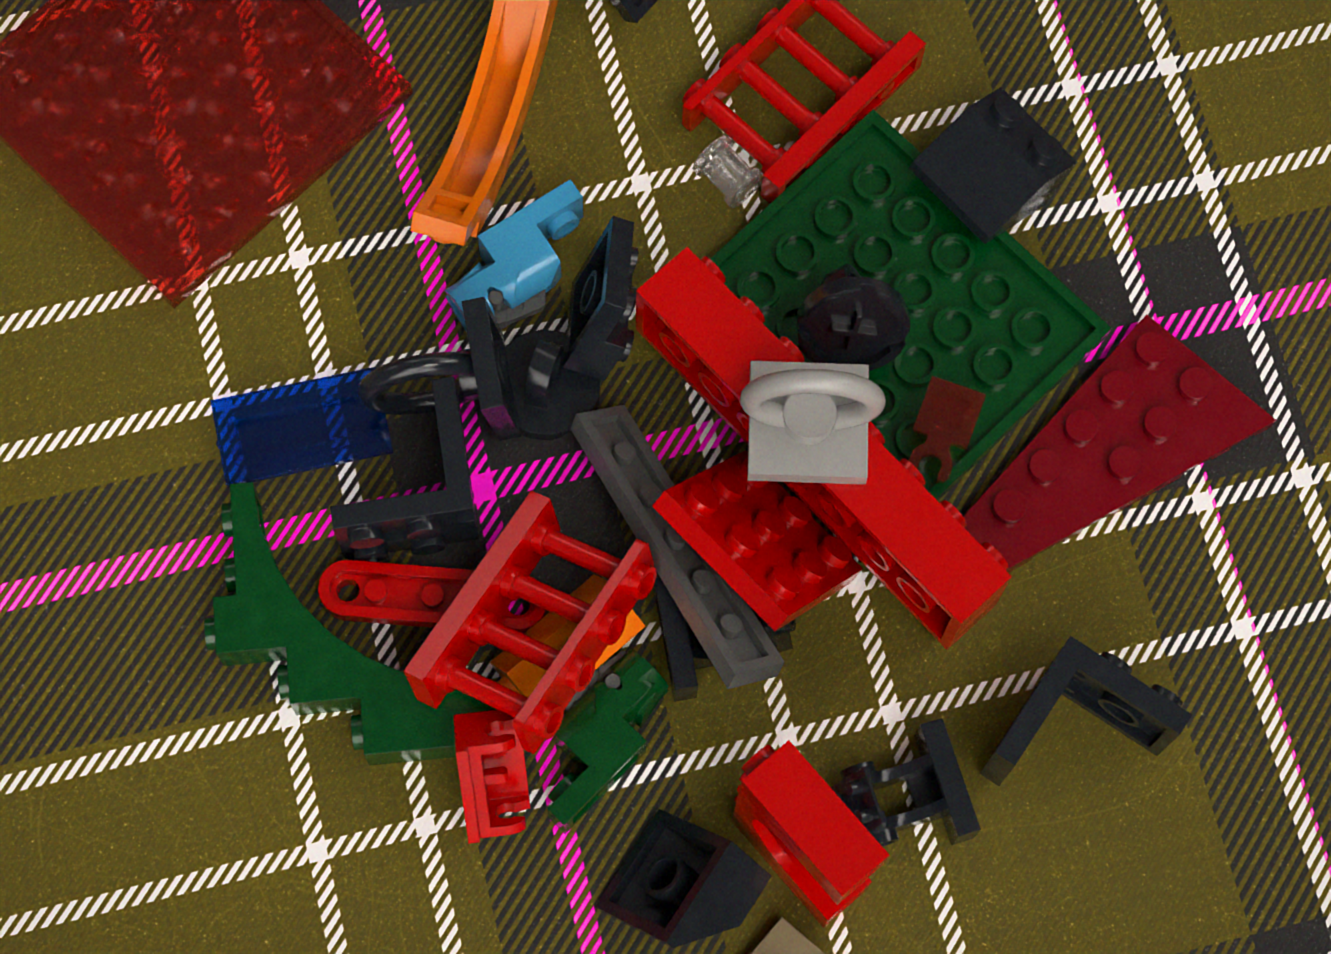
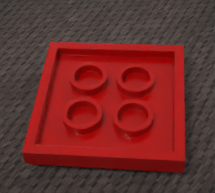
(758, 540)

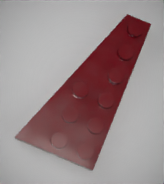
(1116, 440)

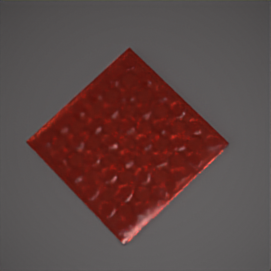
(187, 118)

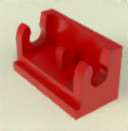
(490, 774)

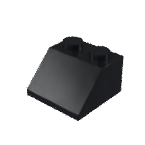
(993, 165)

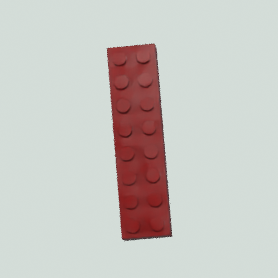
(887, 523)

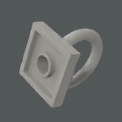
(809, 421)

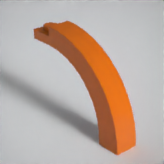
(490, 123)

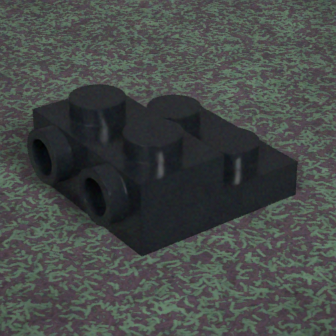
(603, 303)

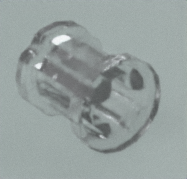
(728, 171)

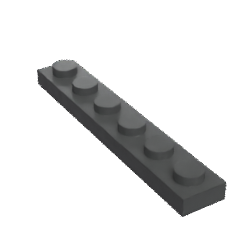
(708, 603)

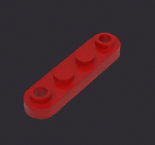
(403, 594)

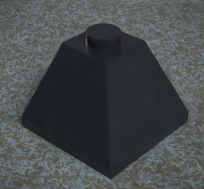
(683, 883)

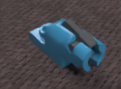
(519, 258)

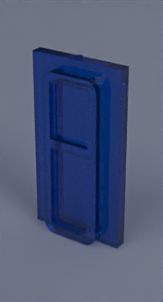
(297, 428)

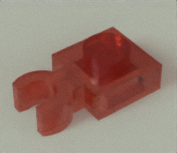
(947, 419)

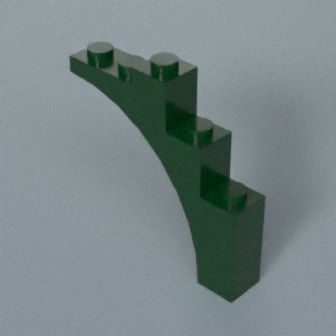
(321, 670)

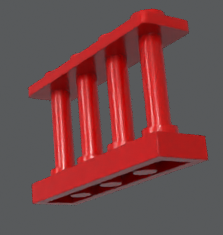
(854, 97)
(503, 578)

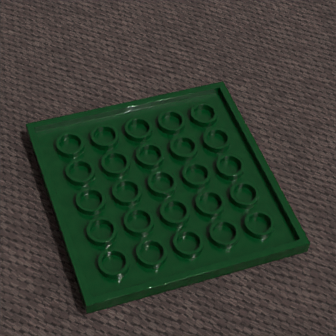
(974, 308)

